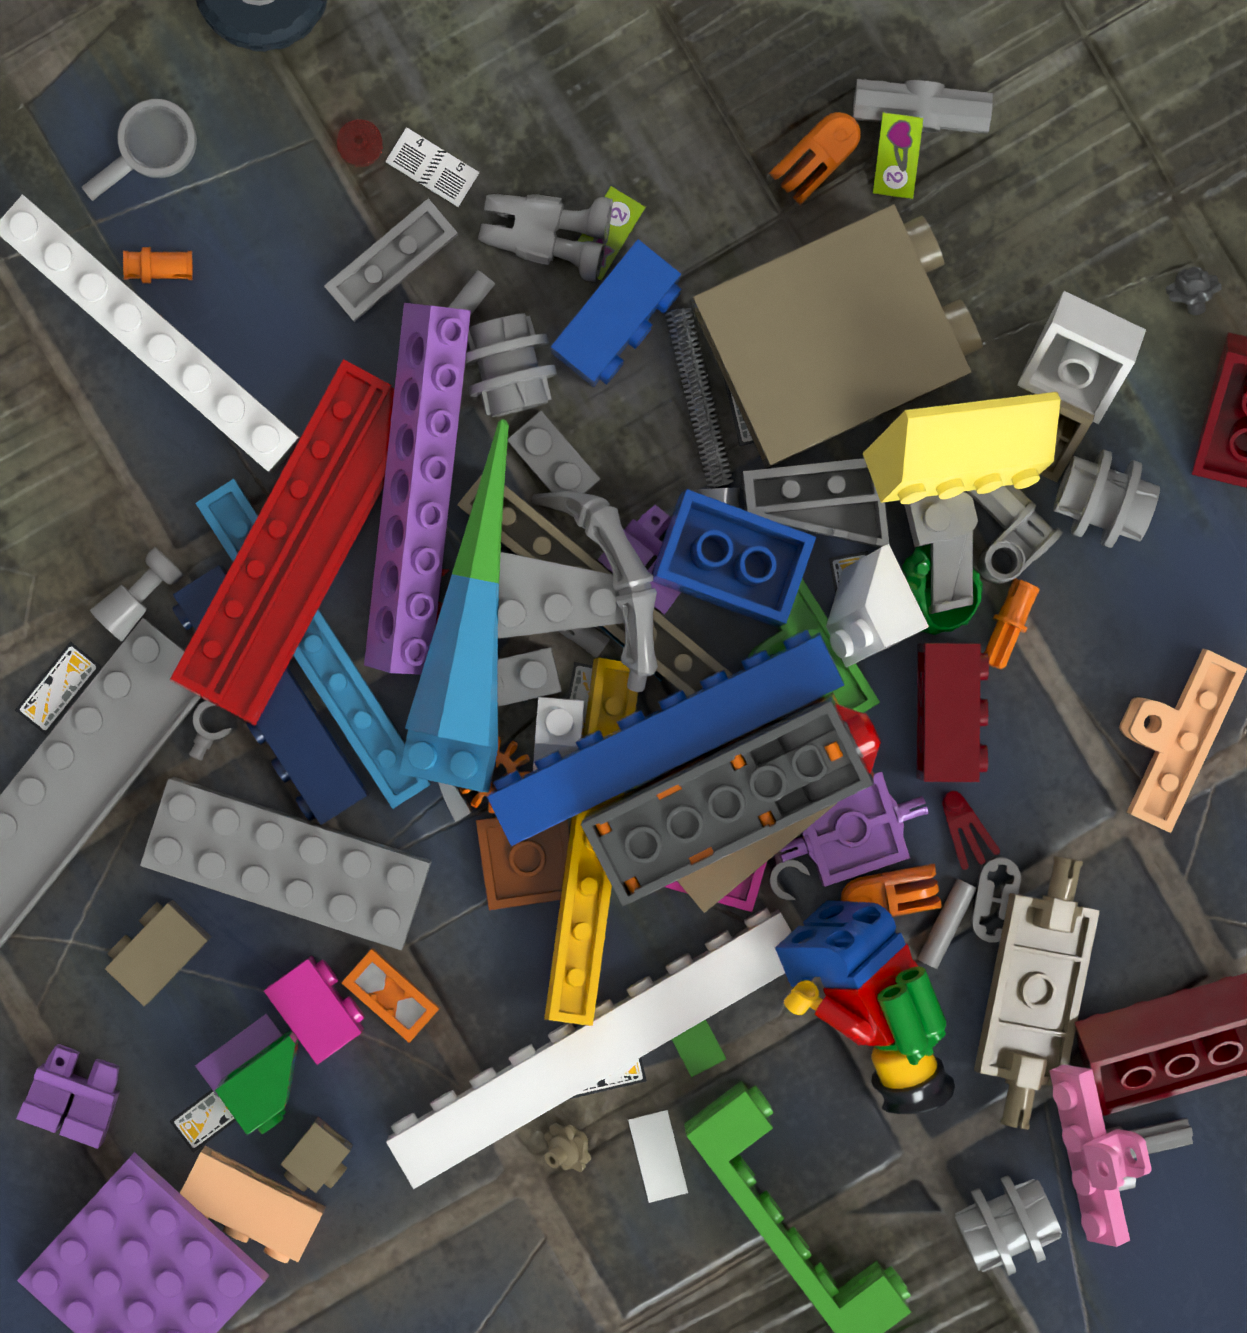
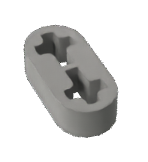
(984, 896)

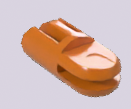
(828, 145)
(898, 890)

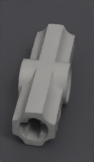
(926, 99)

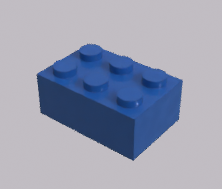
(618, 315)
(732, 558)

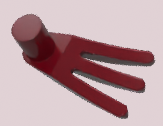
(960, 815)

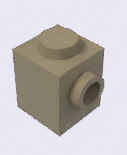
(317, 1158)

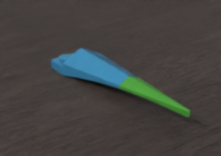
(456, 700)

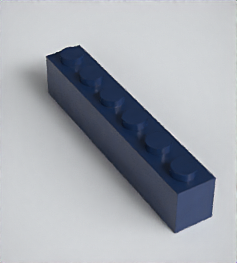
(289, 725)

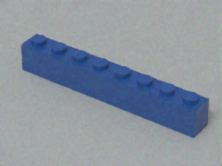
(665, 738)

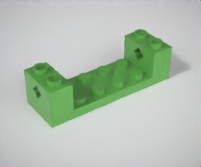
(723, 1130)

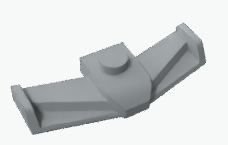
(949, 530)

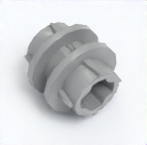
(508, 365)
(1106, 498)
(1008, 1225)

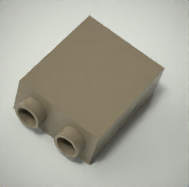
(836, 333)

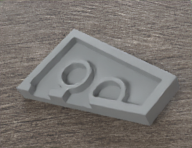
(552, 597)

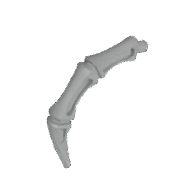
(629, 576)

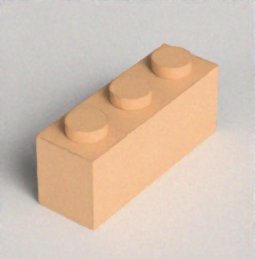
(252, 1205)

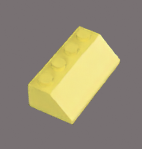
(965, 448)

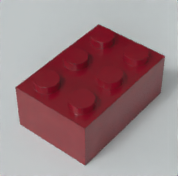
(950, 712)

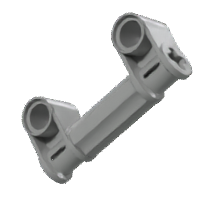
(1023, 534)

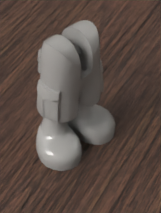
(536, 226)

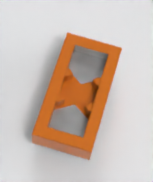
(390, 995)

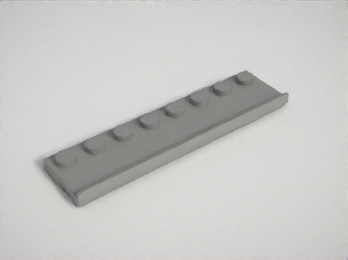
(87, 767)

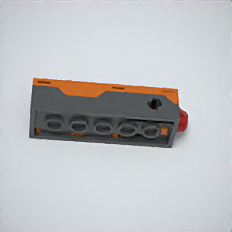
(733, 797)

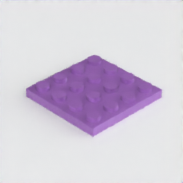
(142, 1263)

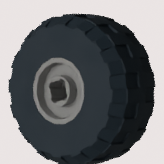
(262, 23)

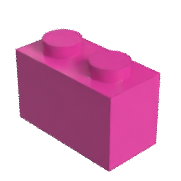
(316, 1008)

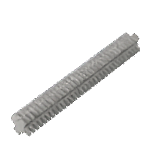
(699, 400)

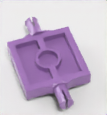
(857, 834)

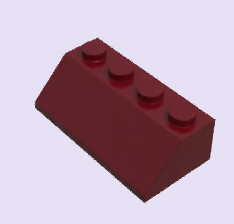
(1167, 1044)

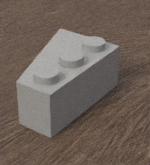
(820, 499)

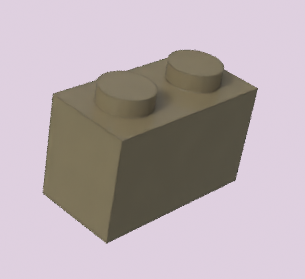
(157, 951)

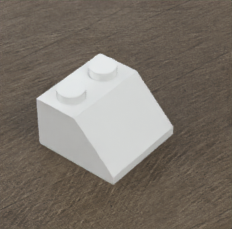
(1082, 355)
(872, 608)

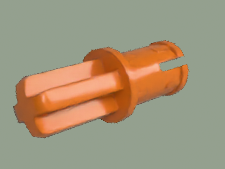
(1010, 622)

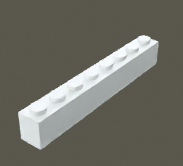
(147, 334)

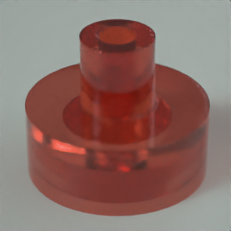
(364, 153)

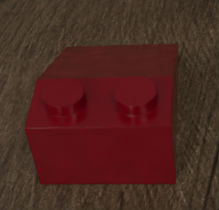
(1223, 437)

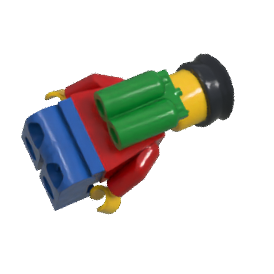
(872, 998)

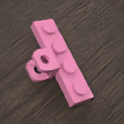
(1096, 1157)

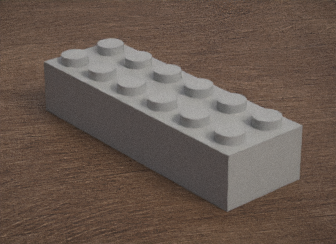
(285, 863)

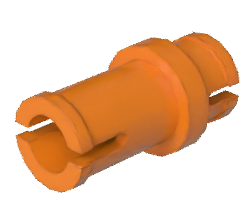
(157, 265)

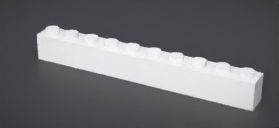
(588, 1054)

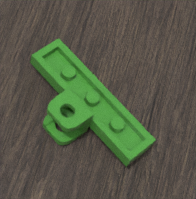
(808, 615)

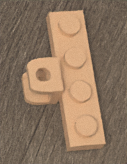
(1179, 737)

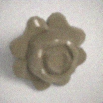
(567, 1147)

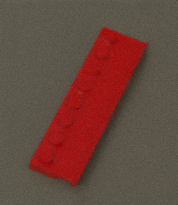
(293, 548)

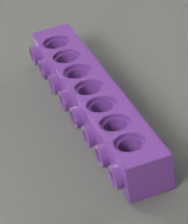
(417, 487)

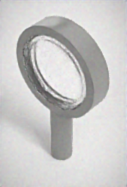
(153, 140)

